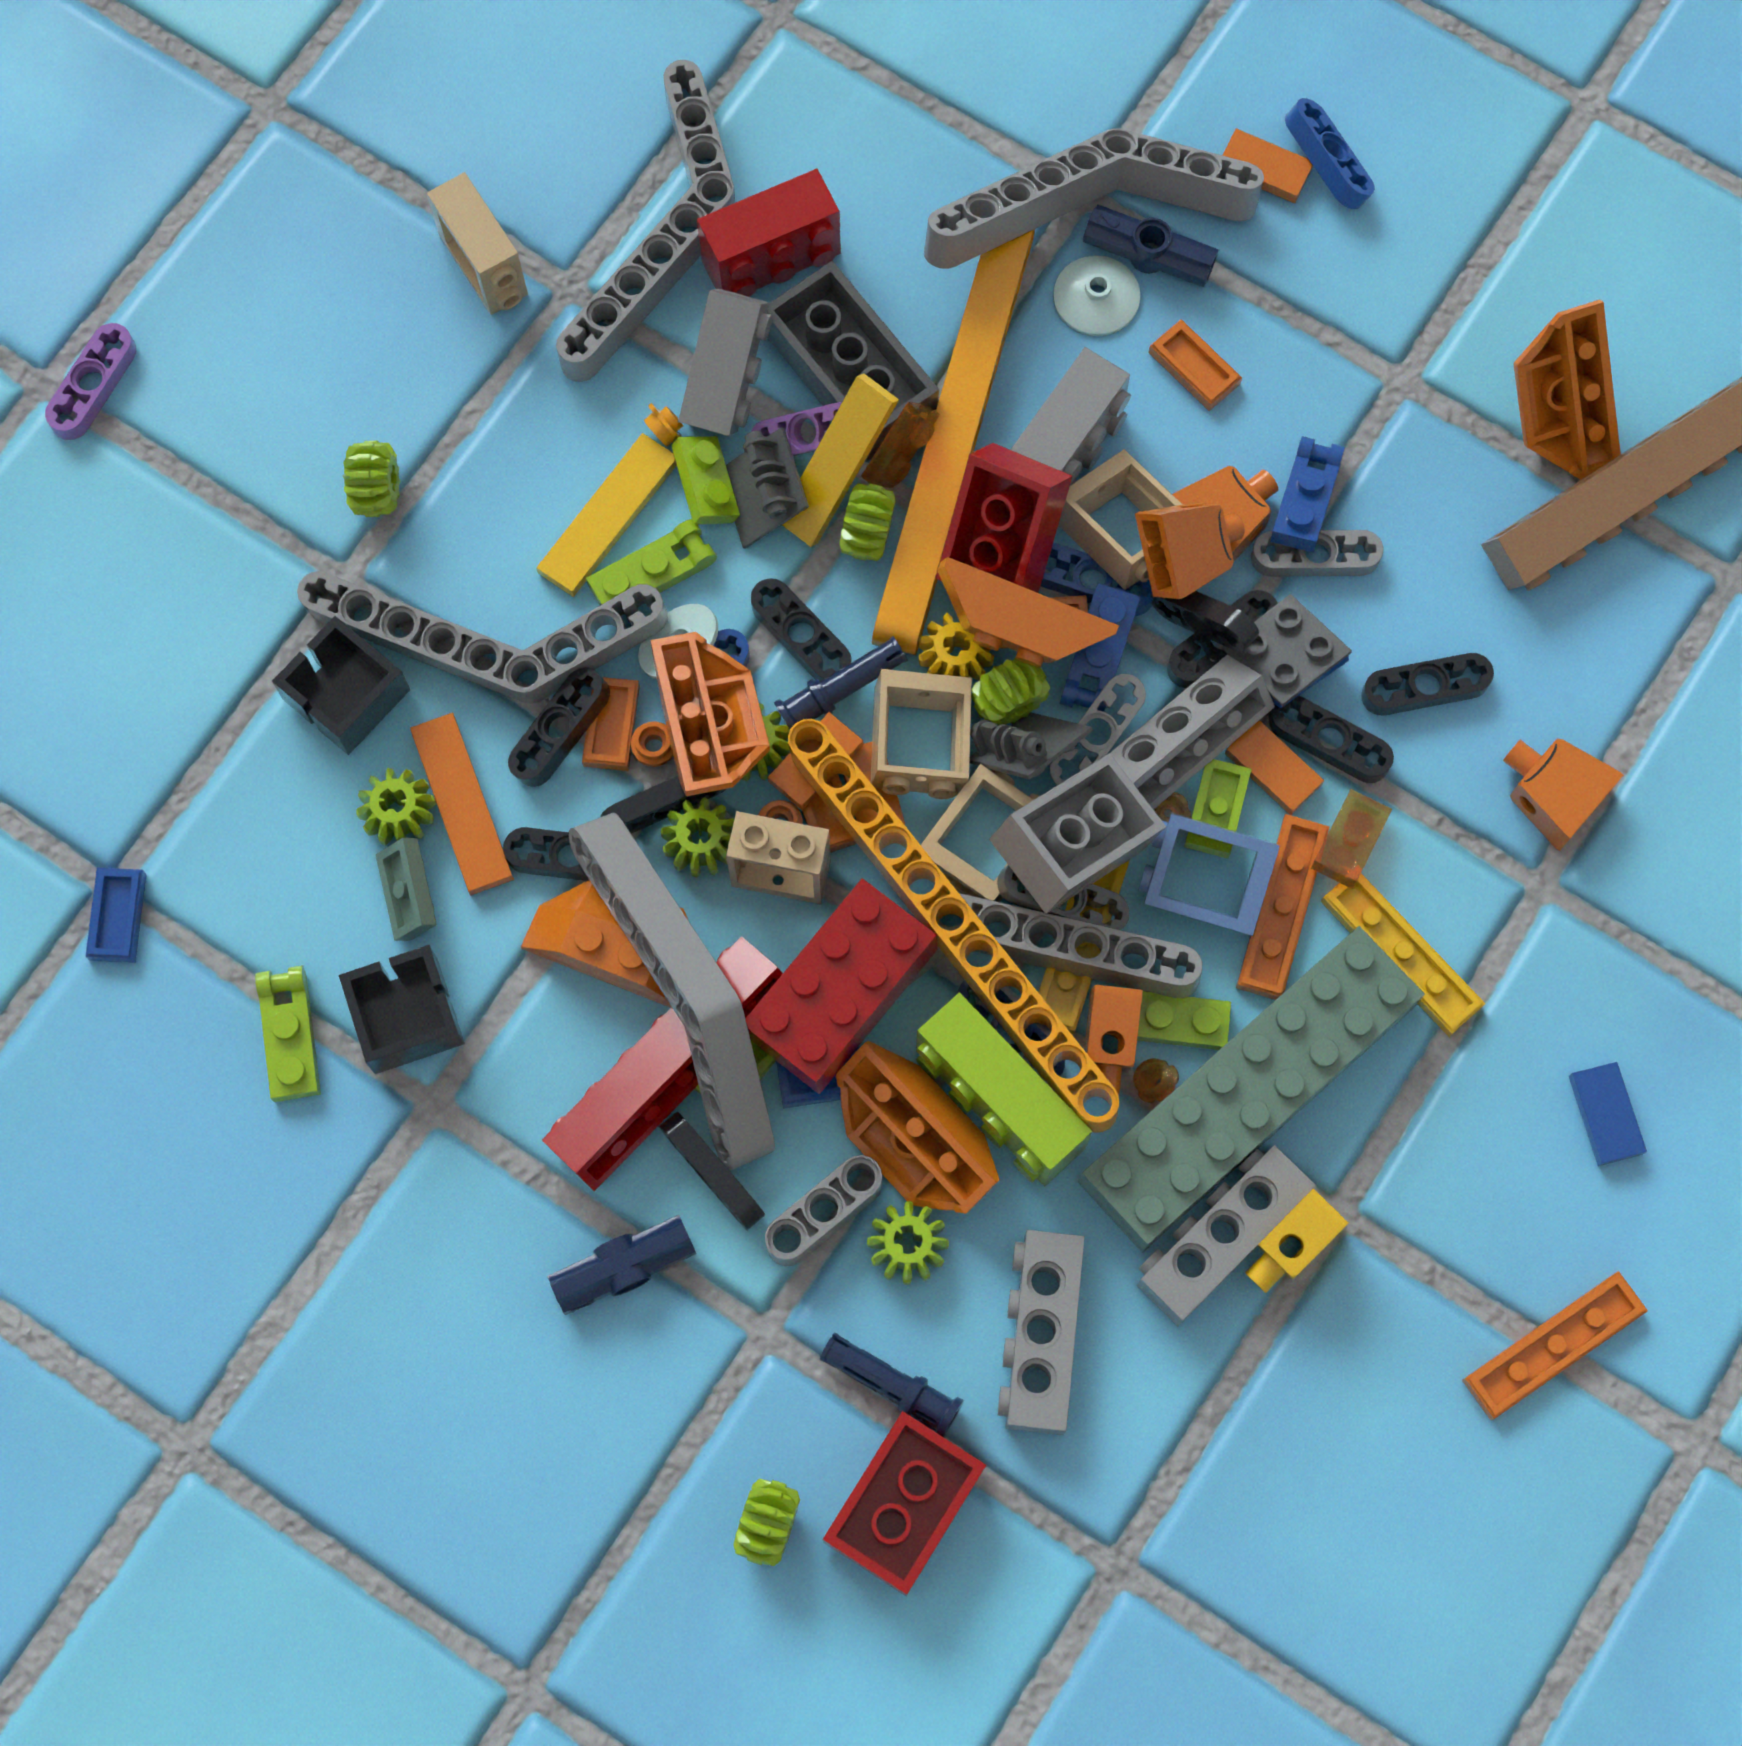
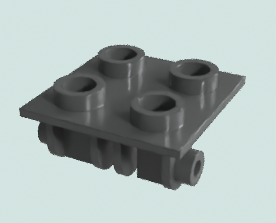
(765, 485)
(1291, 650)
(1026, 745)

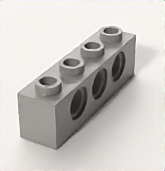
(1193, 729)
(1062, 1258)
(1180, 1295)

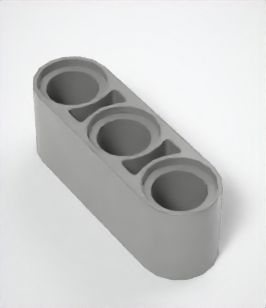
(834, 1189)

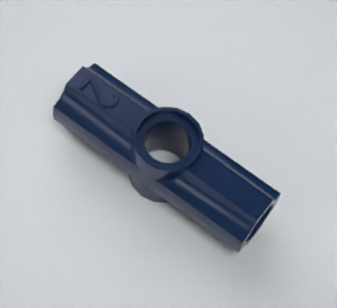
(1125, 237)
(621, 1265)

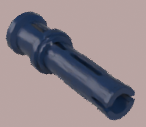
(822, 696)
(910, 1394)

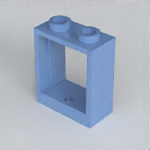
(1255, 888)

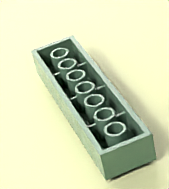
(1250, 1089)

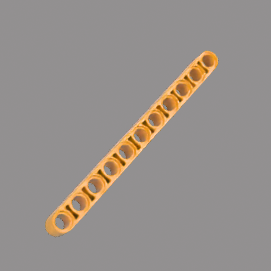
(955, 435)
(957, 943)

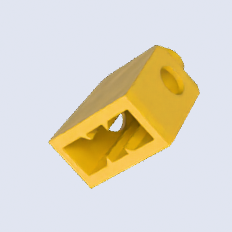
(1312, 1224)

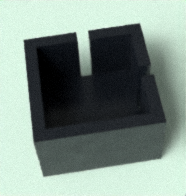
(348, 691)
(403, 1016)

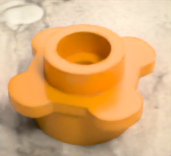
(664, 424)

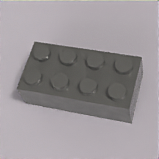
(835, 336)

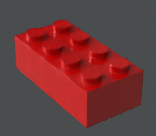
(840, 985)

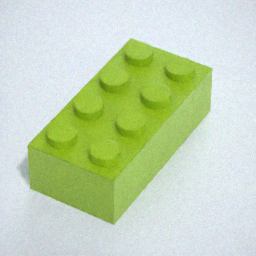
(1001, 1091)

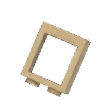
(478, 244)
(1097, 488)
(930, 693)
(775, 847)
(960, 874)

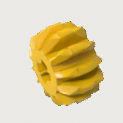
(941, 643)

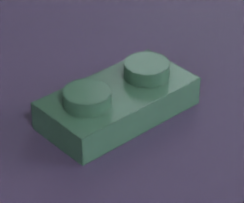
(406, 889)

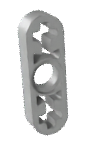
(1349, 565)
(1126, 710)

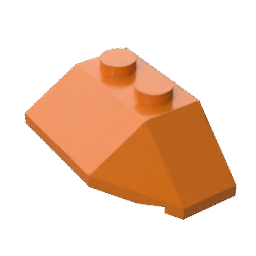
(1569, 392)
(1018, 617)
(708, 713)
(585, 936)
(914, 1131)

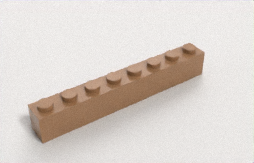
(1619, 491)

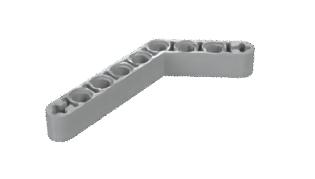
(1086, 173)
(587, 346)
(472, 645)
(1070, 934)
(688, 981)

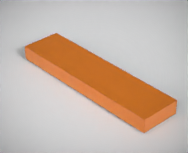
(461, 804)
(1283, 909)
(1554, 1345)

